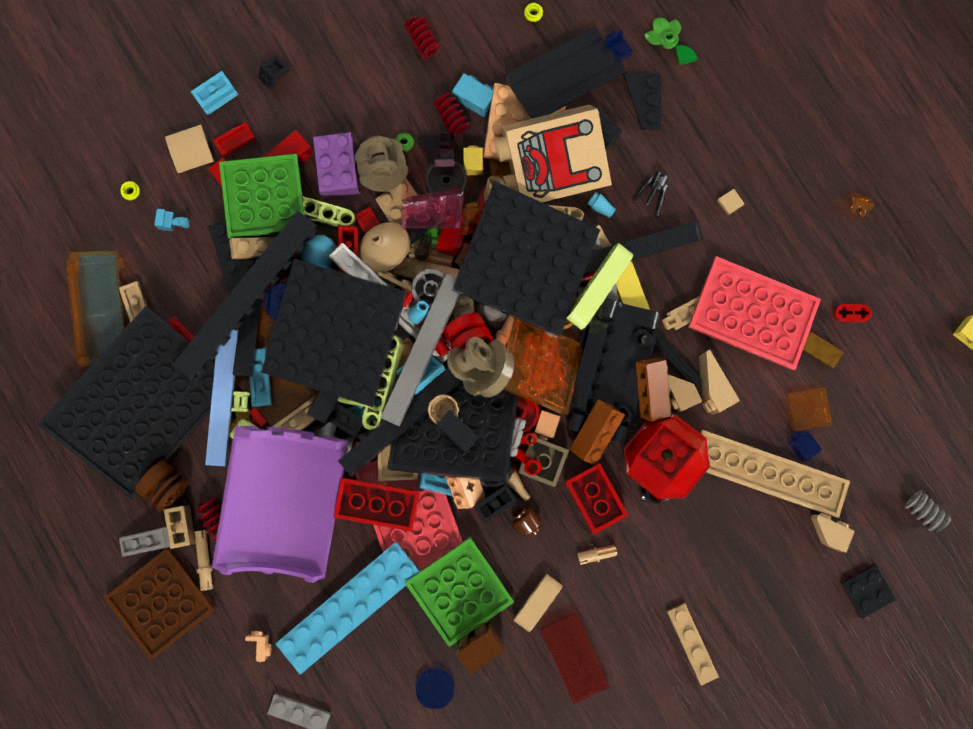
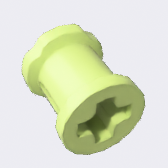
(237, 396)

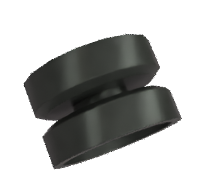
(454, 175)

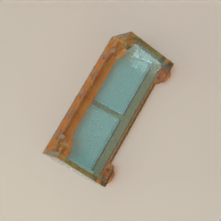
(94, 303)

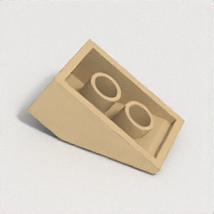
(715, 388)

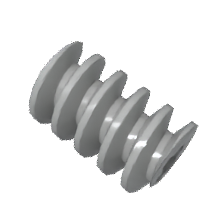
(928, 510)

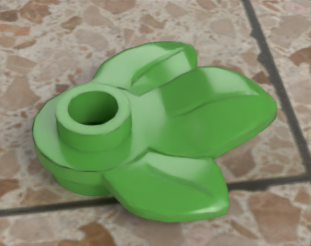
(662, 30)

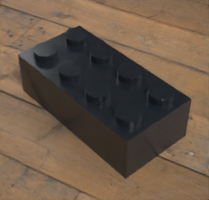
(232, 269)

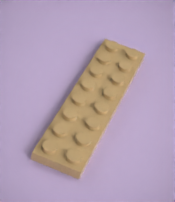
(775, 475)

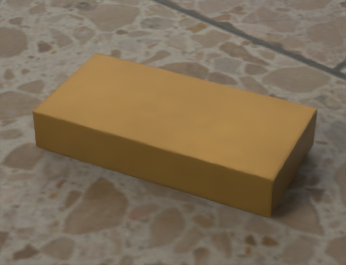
(822, 350)

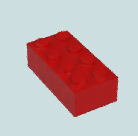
(377, 504)

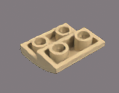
(189, 148)

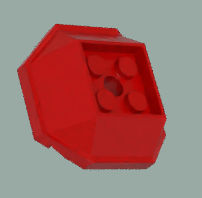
(667, 477)

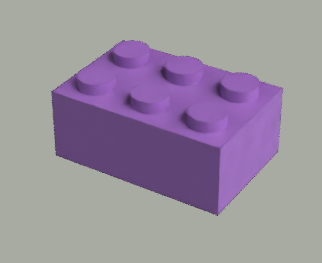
(336, 165)

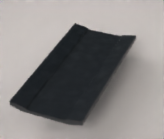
(564, 74)

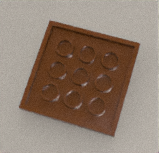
(159, 603)

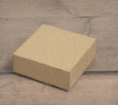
(730, 202)

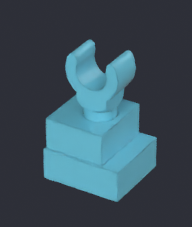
(168, 220)

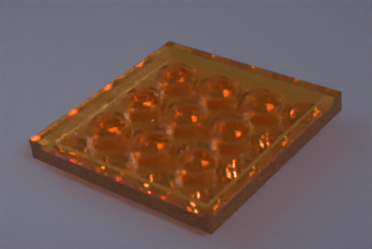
(543, 366)

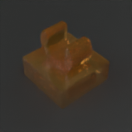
(863, 203)

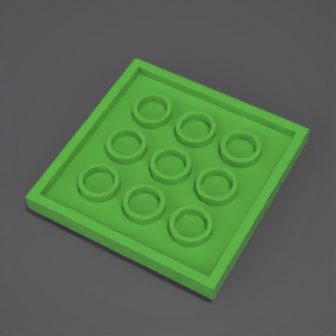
(260, 194)
(459, 591)

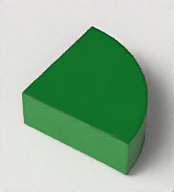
(684, 54)

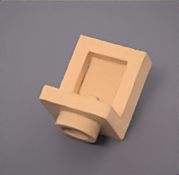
(263, 647)

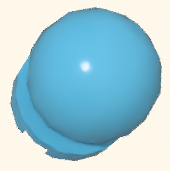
(318, 251)

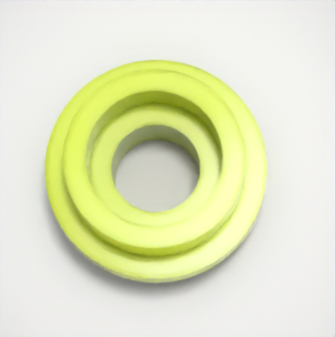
(533, 7)
(126, 187)

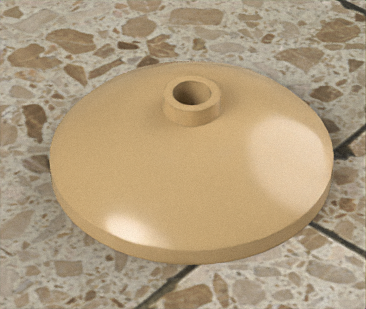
(384, 247)

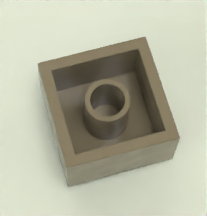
(552, 460)

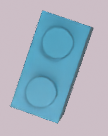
(473, 94)

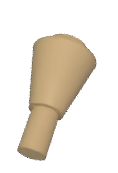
(516, 484)

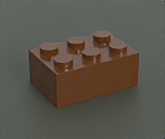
(479, 648)

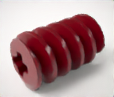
(421, 37)
(450, 114)
(210, 514)

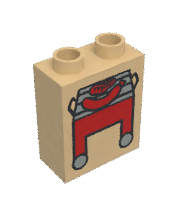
(555, 154)

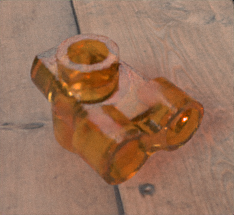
(471, 217)

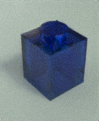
(804, 445)

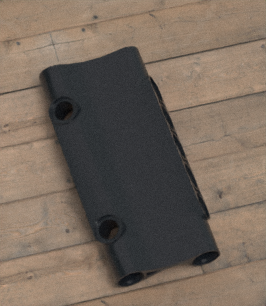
(610, 363)

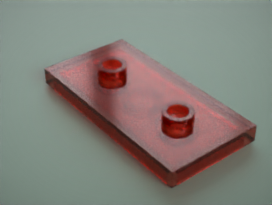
(574, 658)

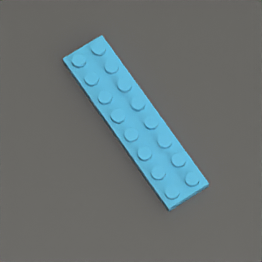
(348, 608)

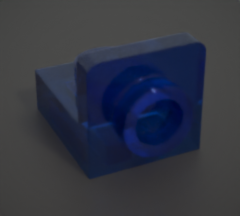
(618, 46)

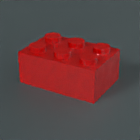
(596, 498)

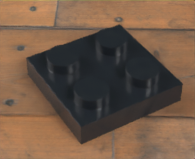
(868, 591)

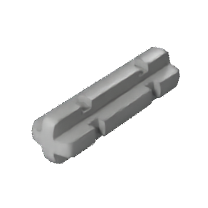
(519, 424)

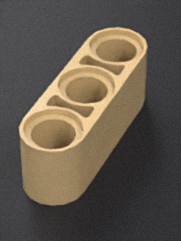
(537, 603)

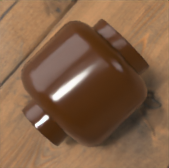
(526, 521)

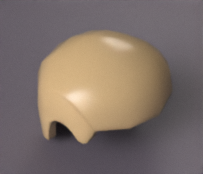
(440, 406)

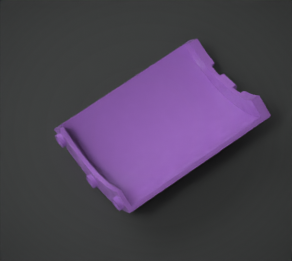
(279, 502)

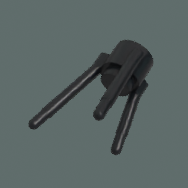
(657, 184)

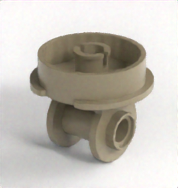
(381, 164)
(482, 366)

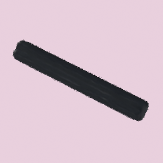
(678, 362)

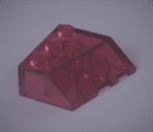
(433, 209)

